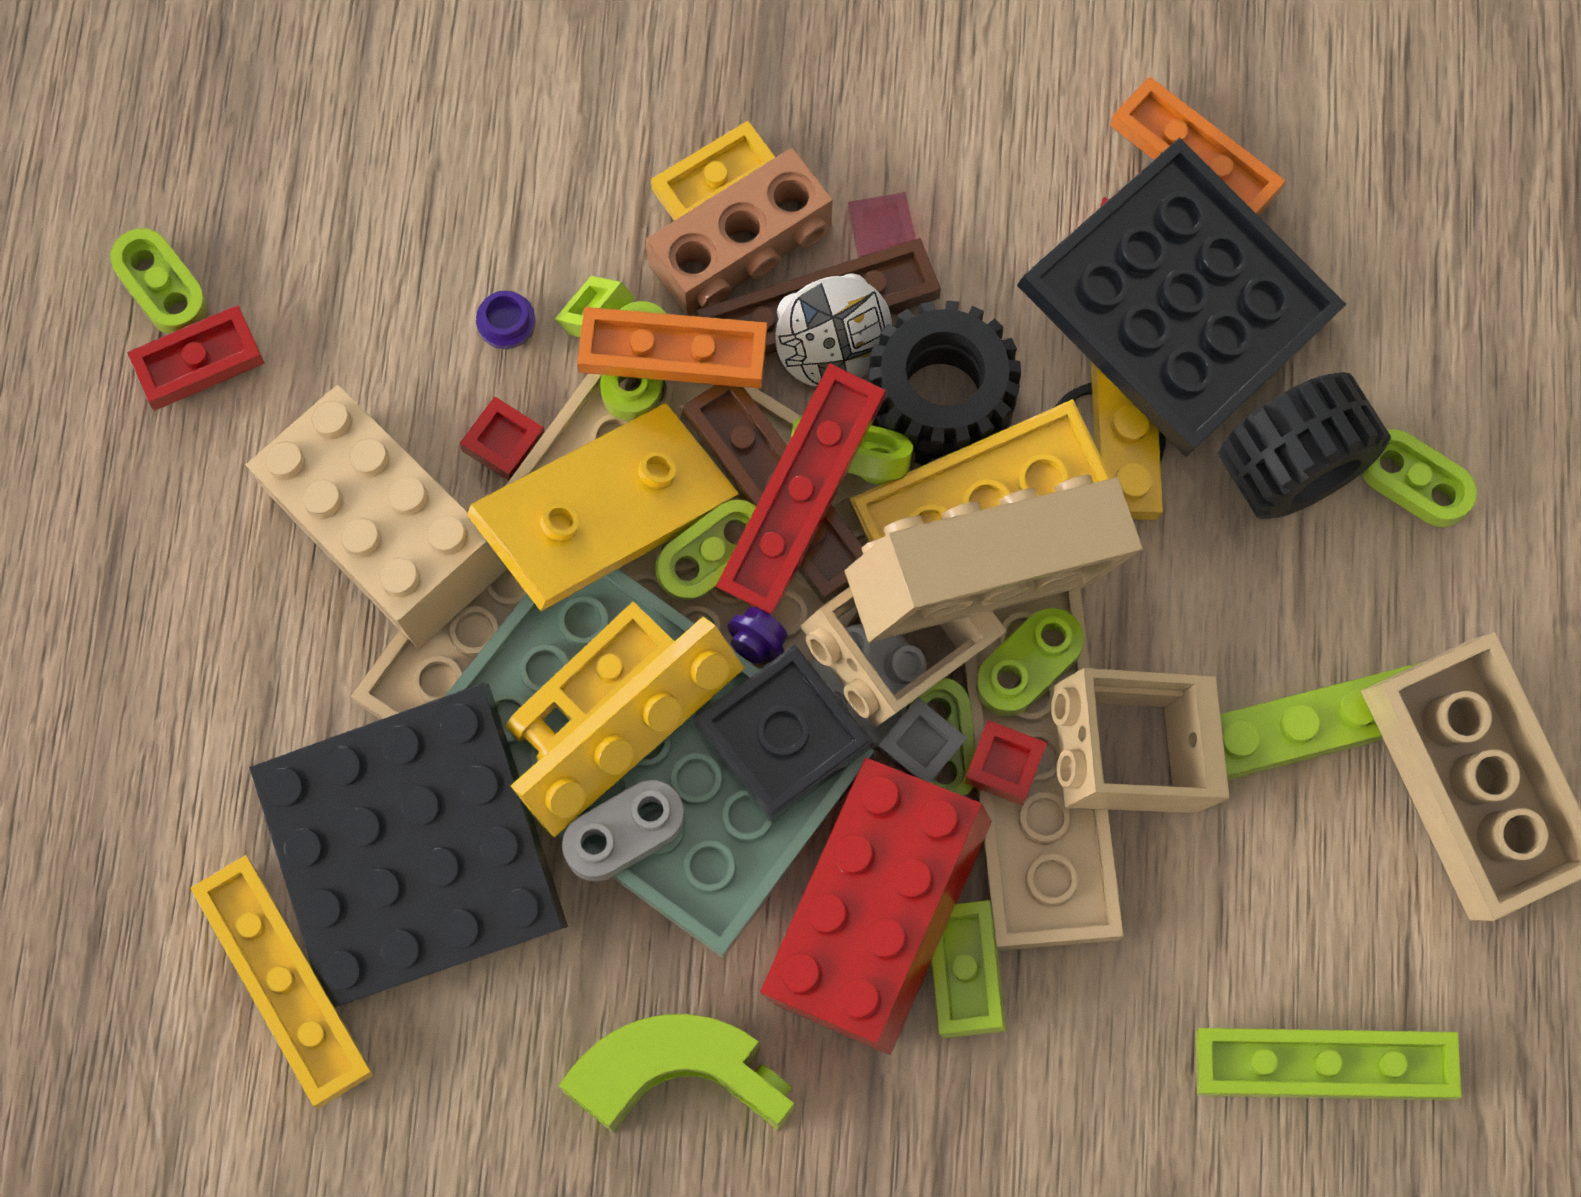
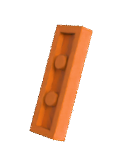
(1157, 118)
(672, 347)

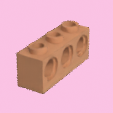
(747, 206)

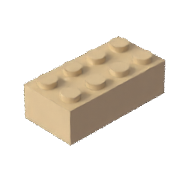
(377, 515)
(991, 556)
(1481, 777)

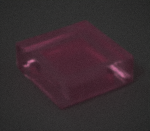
(880, 223)

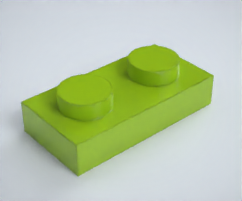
(968, 974)

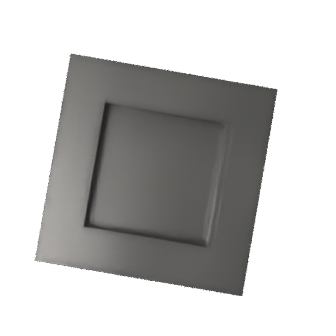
(921, 742)

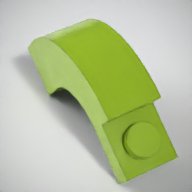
(668, 1047)

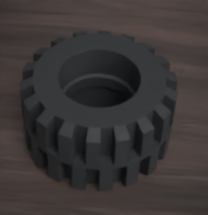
(952, 340)
(1304, 445)

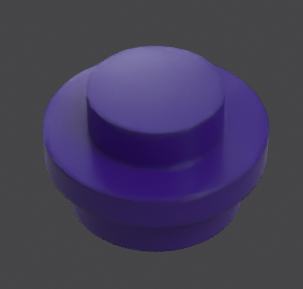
(505, 320)
(757, 636)

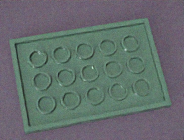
(727, 850)

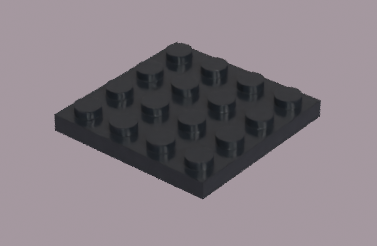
(1181, 296)
(407, 846)

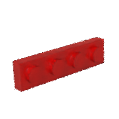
(801, 489)

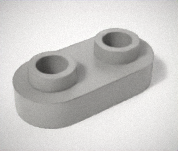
(626, 833)

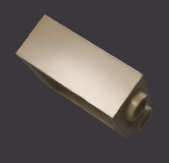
(862, 684)
(1192, 739)

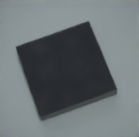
(783, 733)

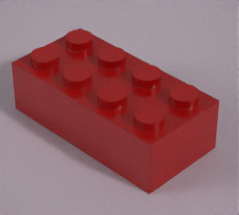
(877, 905)

